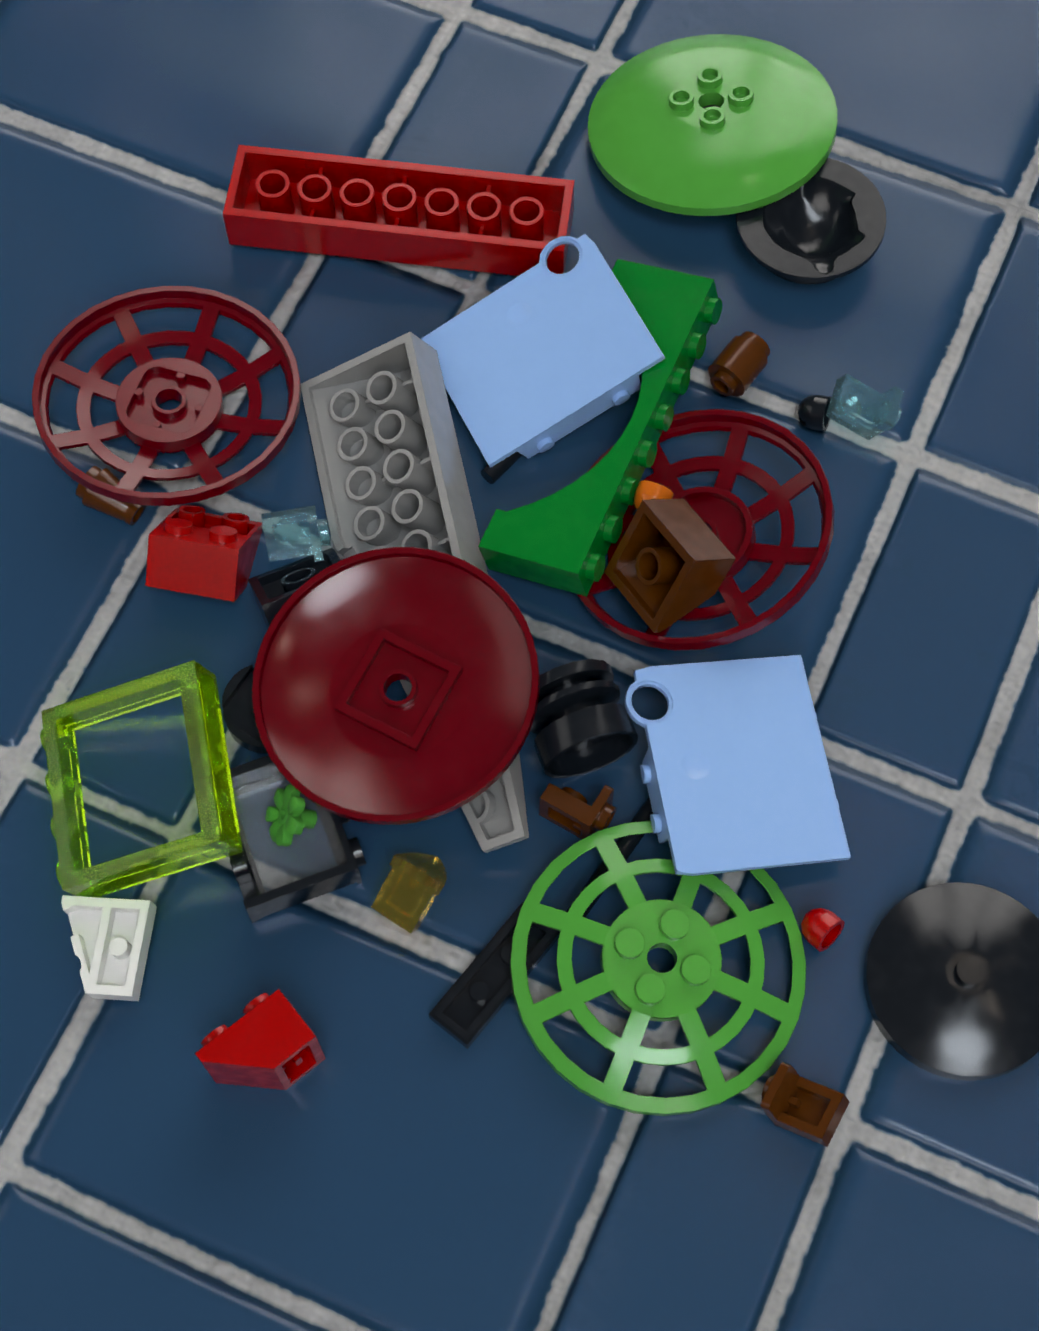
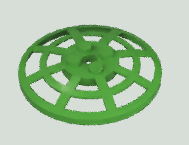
(648, 992)

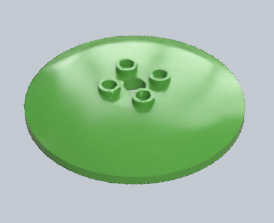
(712, 161)

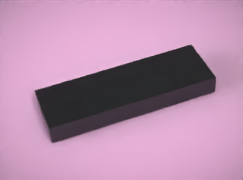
(487, 982)

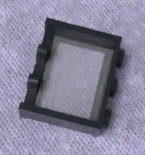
(280, 875)

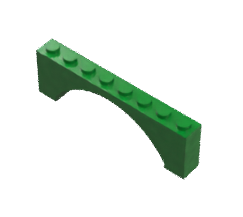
(568, 533)

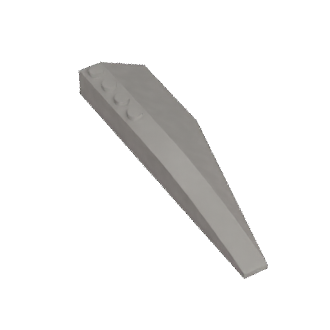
(399, 481)

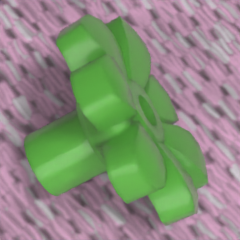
(288, 816)

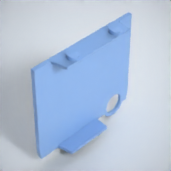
(544, 354)
(738, 767)

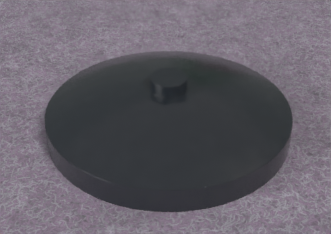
(957, 981)

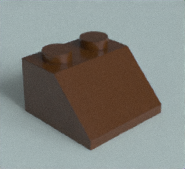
(668, 562)

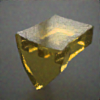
(410, 889)

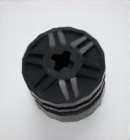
(579, 720)

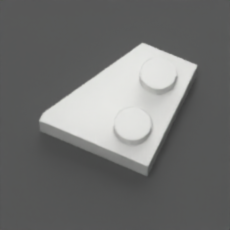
(111, 943)

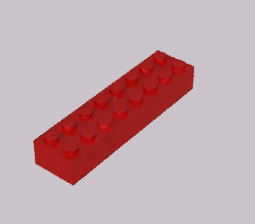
(396, 211)

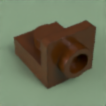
(571, 812)

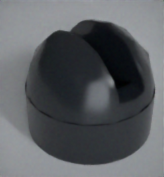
(813, 412)

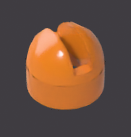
(650, 490)

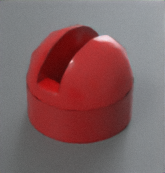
(821, 928)

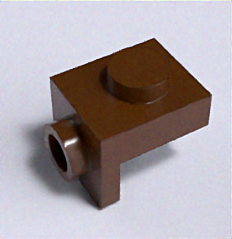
(803, 1105)

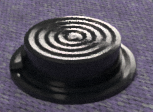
(819, 229)

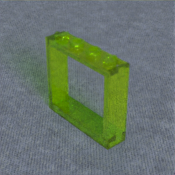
(210, 772)

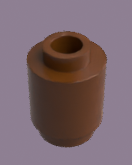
(739, 364)

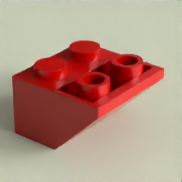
(202, 553)
(262, 1048)

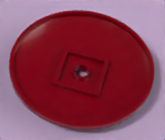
(385, 621)

